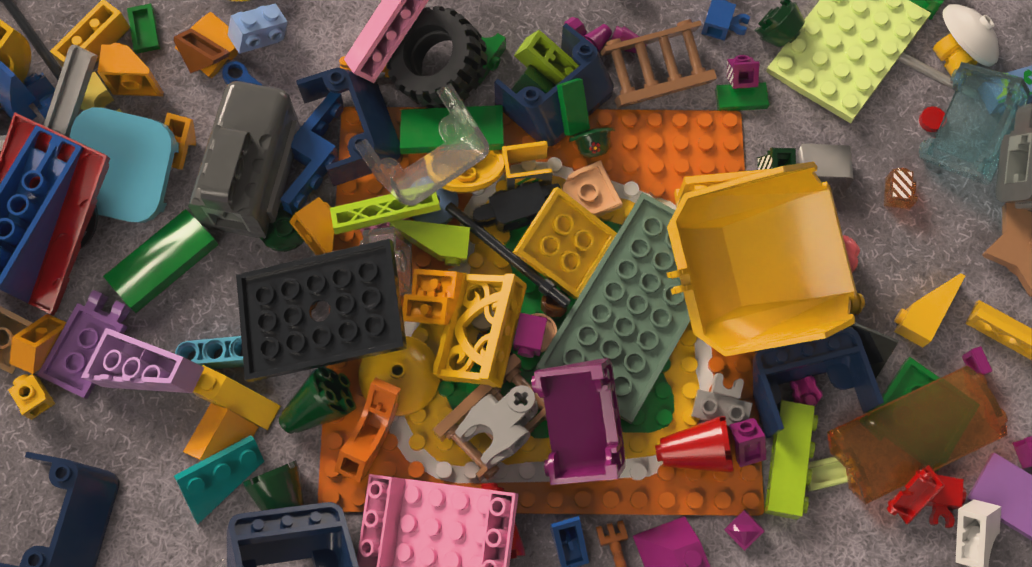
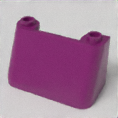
(581, 422)

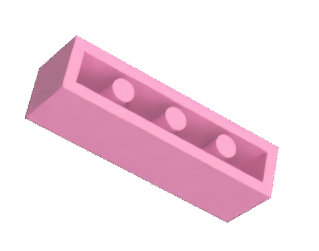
(382, 36)

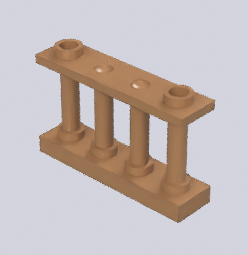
(652, 88)
(450, 423)

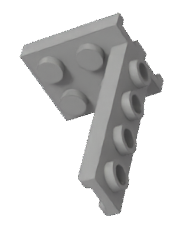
(69, 91)

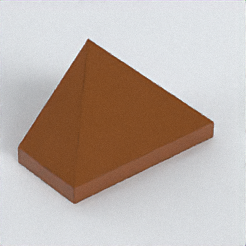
(198, 50)

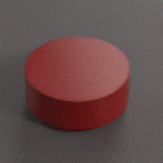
(931, 118)

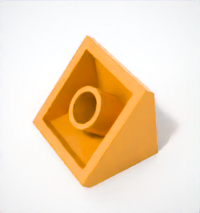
(218, 431)

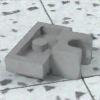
(722, 402)

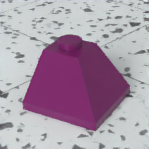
(671, 546)

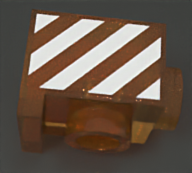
(900, 189)

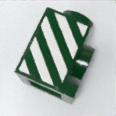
(776, 158)

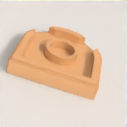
(593, 189)

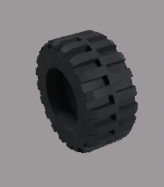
(462, 69)

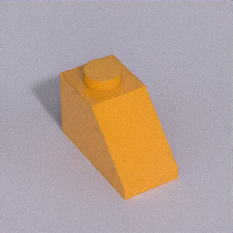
(315, 226)
(34, 343)

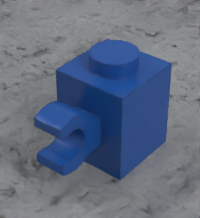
(721, 19)

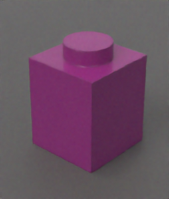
(529, 335)

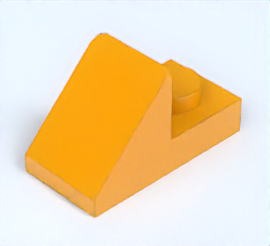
(184, 134)

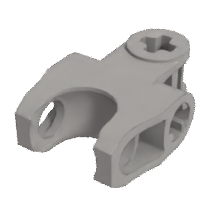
(503, 421)

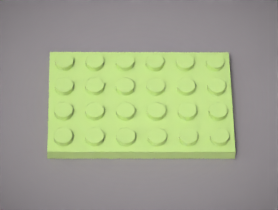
(847, 51)

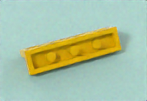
(1001, 328)

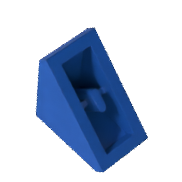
(569, 542)

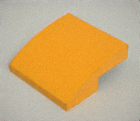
(216, 31)
(432, 296)

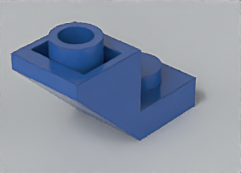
(41, 90)

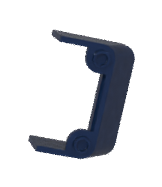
(371, 112)
(540, 112)
(838, 355)
(82, 516)
(290, 535)

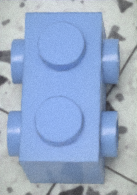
(257, 28)

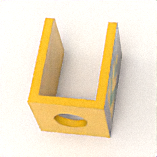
(523, 153)

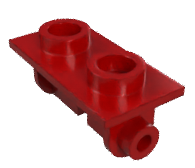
(917, 495)

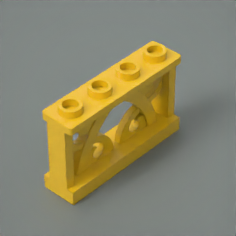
(499, 340)

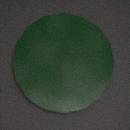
(284, 237)

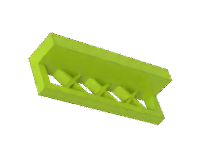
(378, 211)

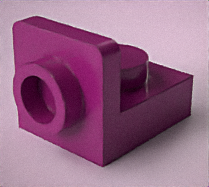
(749, 442)

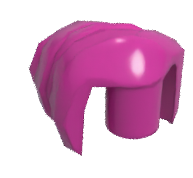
(806, 391)

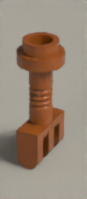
(613, 541)

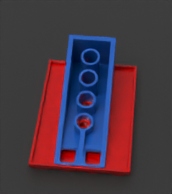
(44, 209)

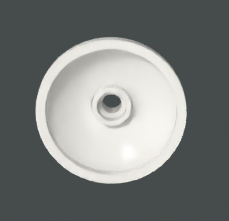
(973, 33)

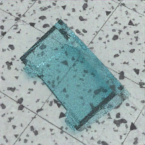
(976, 122)

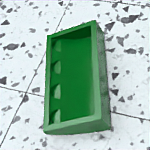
(160, 260)

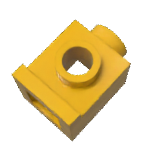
(38, 398)

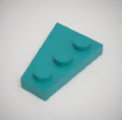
(218, 476)

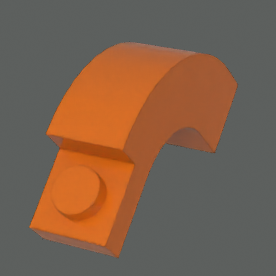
(371, 431)

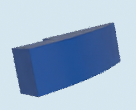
(14, 94)

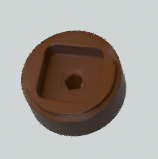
(551, 307)

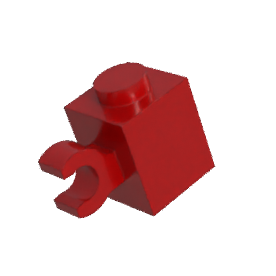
(948, 498)

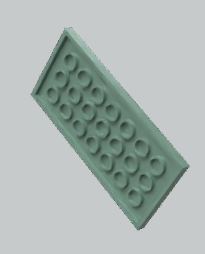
(627, 308)

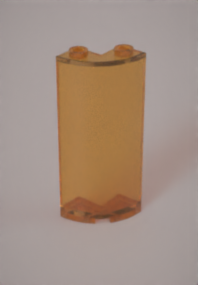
(916, 431)

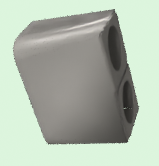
(830, 160)

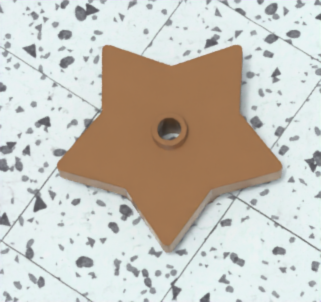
(1014, 246)

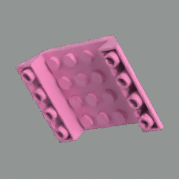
(435, 525)

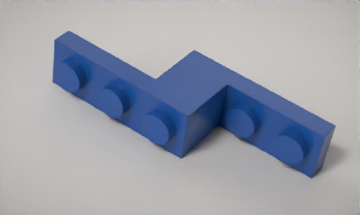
(313, 152)

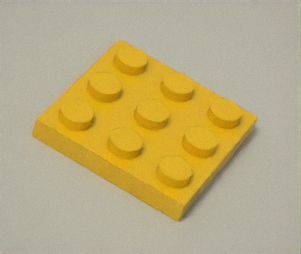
(565, 242)

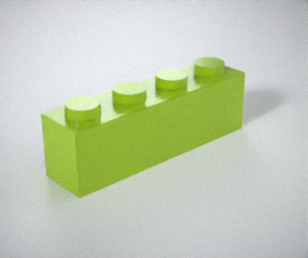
(790, 461)

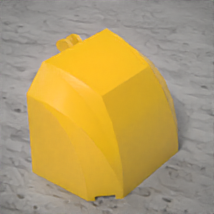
(762, 261)

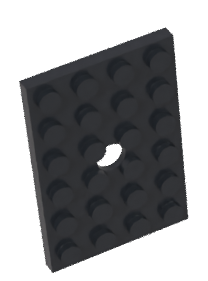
(279, 300)

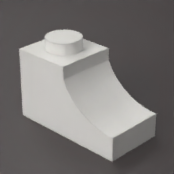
(976, 532)

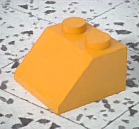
(125, 72)

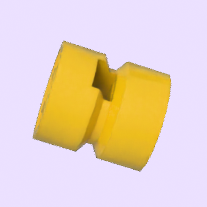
(950, 51)

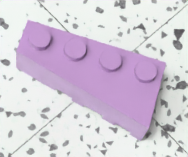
(136, 365)

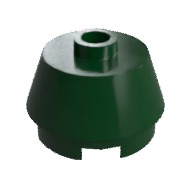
(781, 24)

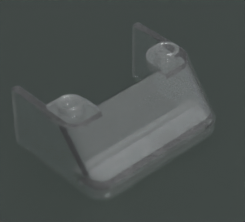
(462, 150)

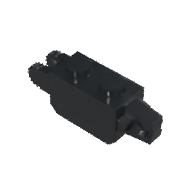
(514, 207)

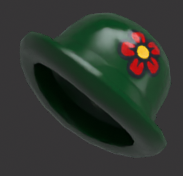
(593, 141)

